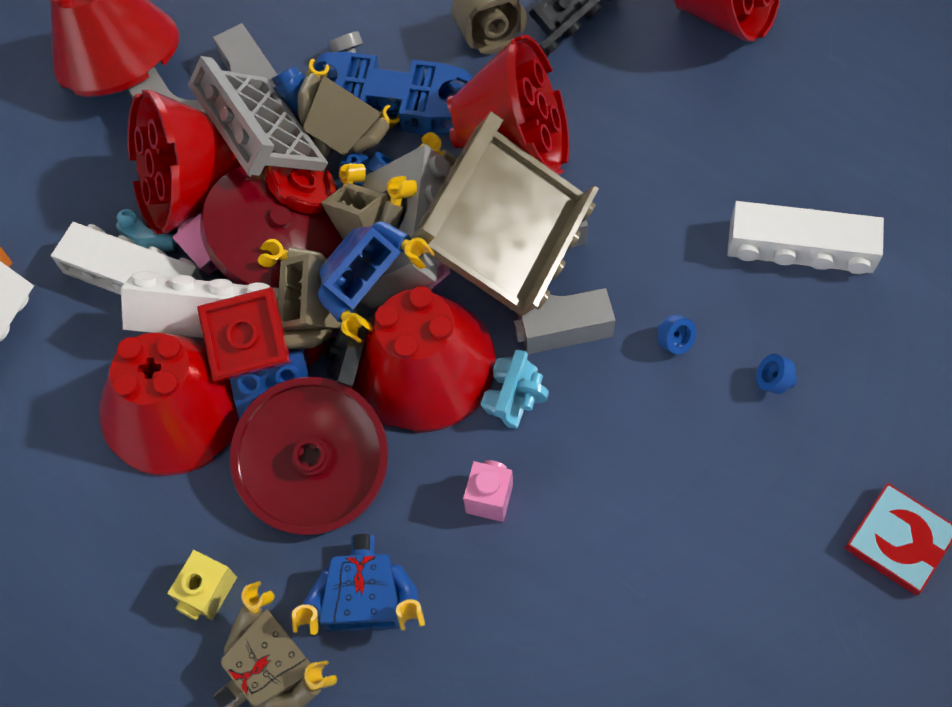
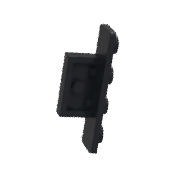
(561, 18)

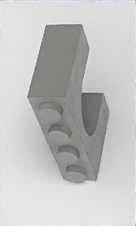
(236, 51)
(429, 172)
(568, 318)

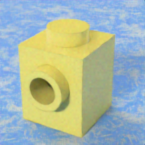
(201, 586)

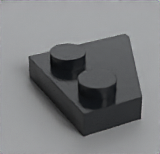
(345, 356)

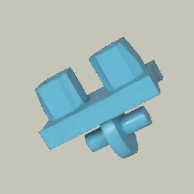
(519, 391)

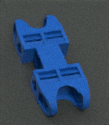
(409, 94)

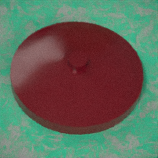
(244, 214)
(309, 456)

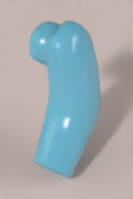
(132, 228)

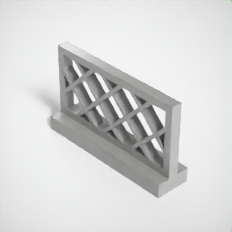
(244, 116)

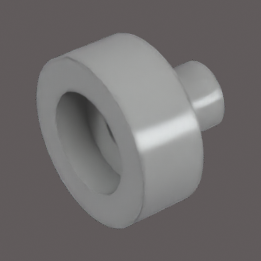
(346, 43)

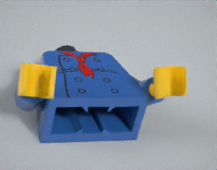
(358, 266)
(360, 593)

